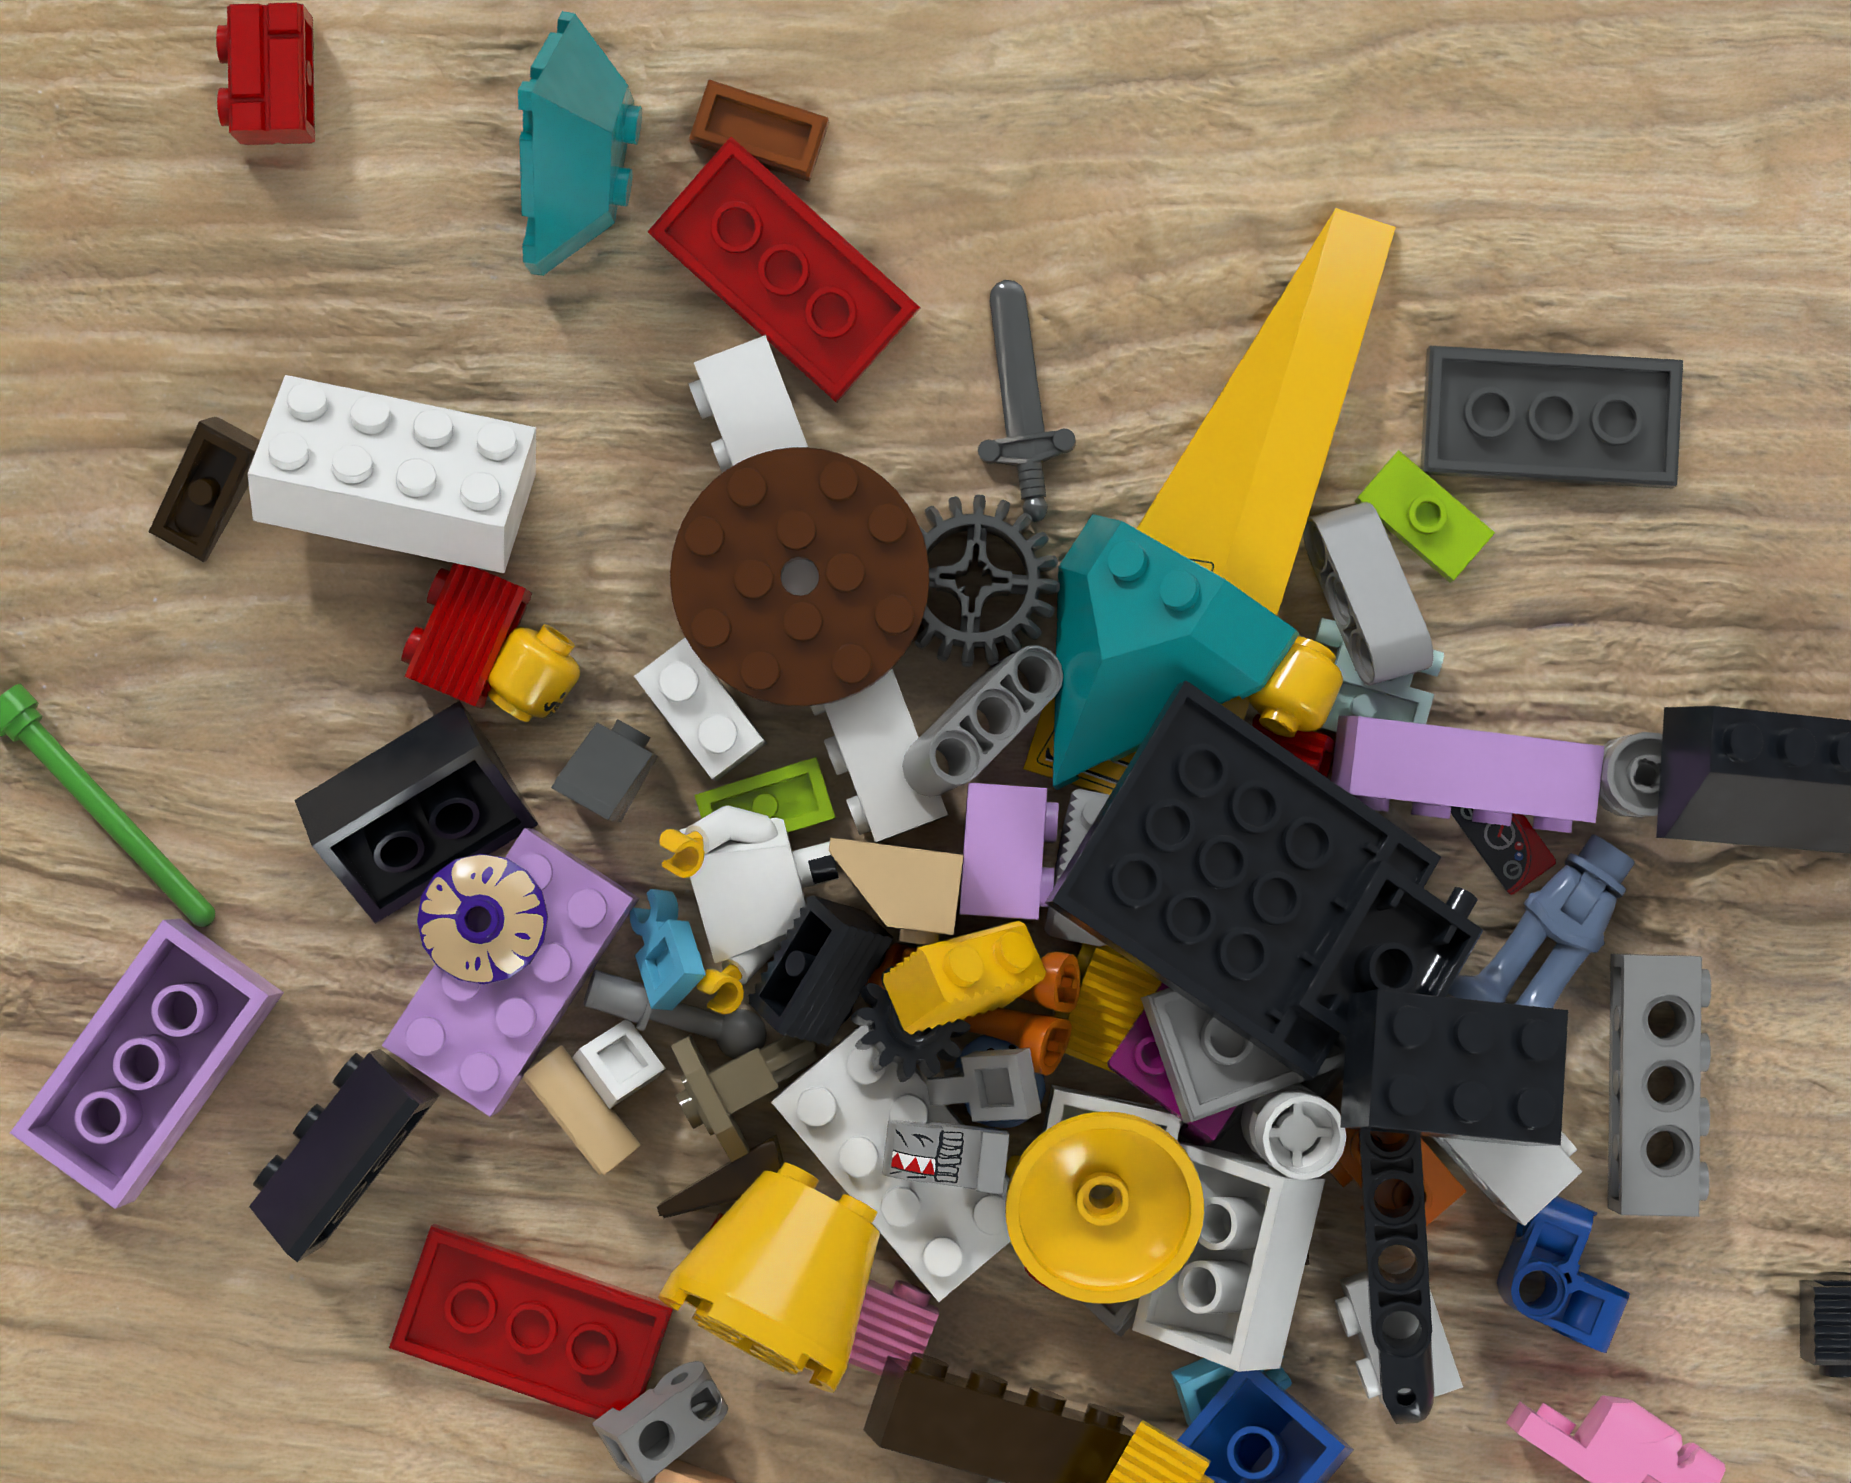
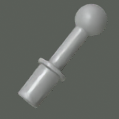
(628, 999)

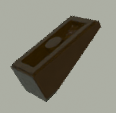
(205, 487)
(726, 1182)

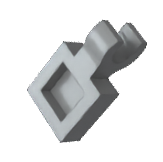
(993, 1083)

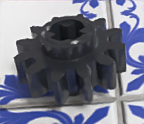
(900, 1046)

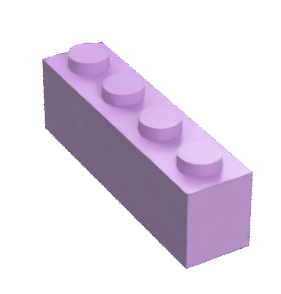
(1467, 770)

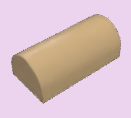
(581, 1111)

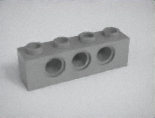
(1634, 1053)

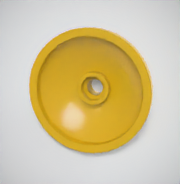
(1113, 1244)

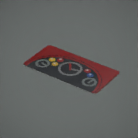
(1511, 852)

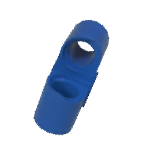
(1572, 1300)

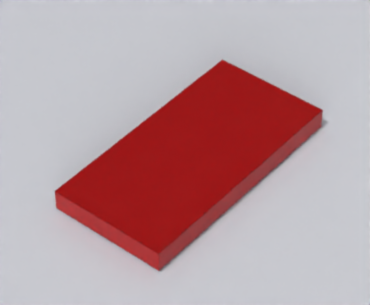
(784, 269)
(529, 1325)

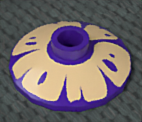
(515, 910)

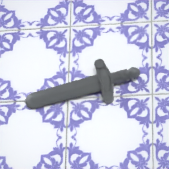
(1025, 440)

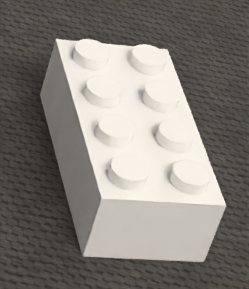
(393, 473)
(843, 1118)

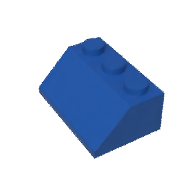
(1263, 1435)

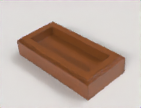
(771, 131)

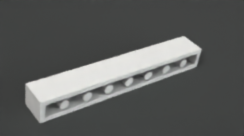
(873, 726)

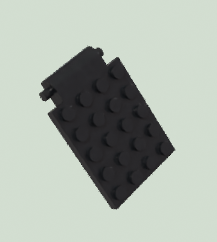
(1259, 885)

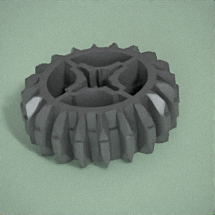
(1029, 585)

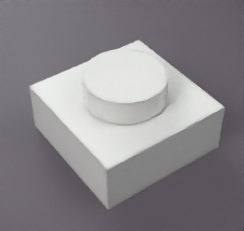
(618, 1063)

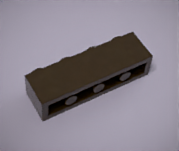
(989, 1429)

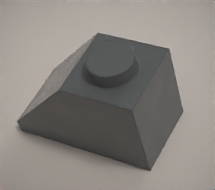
(607, 770)

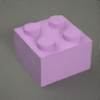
(1005, 851)

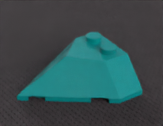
(572, 145)
(1136, 627)

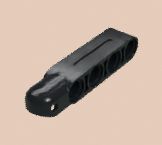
(1406, 1360)

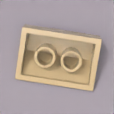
(904, 886)

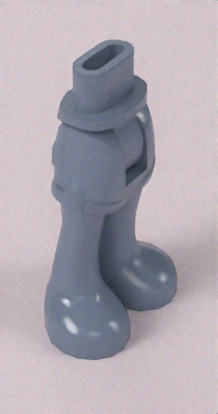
(1568, 909)

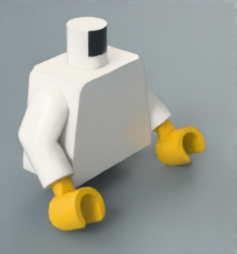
(744, 889)

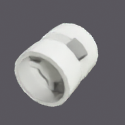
(1294, 1131)

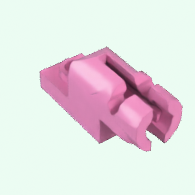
(1617, 1444)

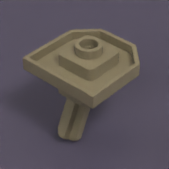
(718, 1093)

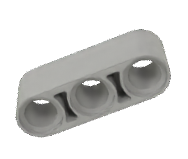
(1368, 593)
(959, 733)

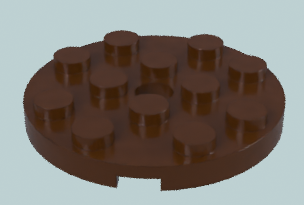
(787, 510)

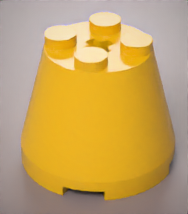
(783, 1275)

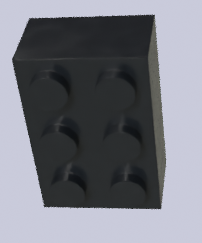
(1454, 1068)

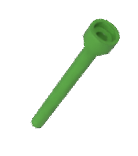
(22, 721)

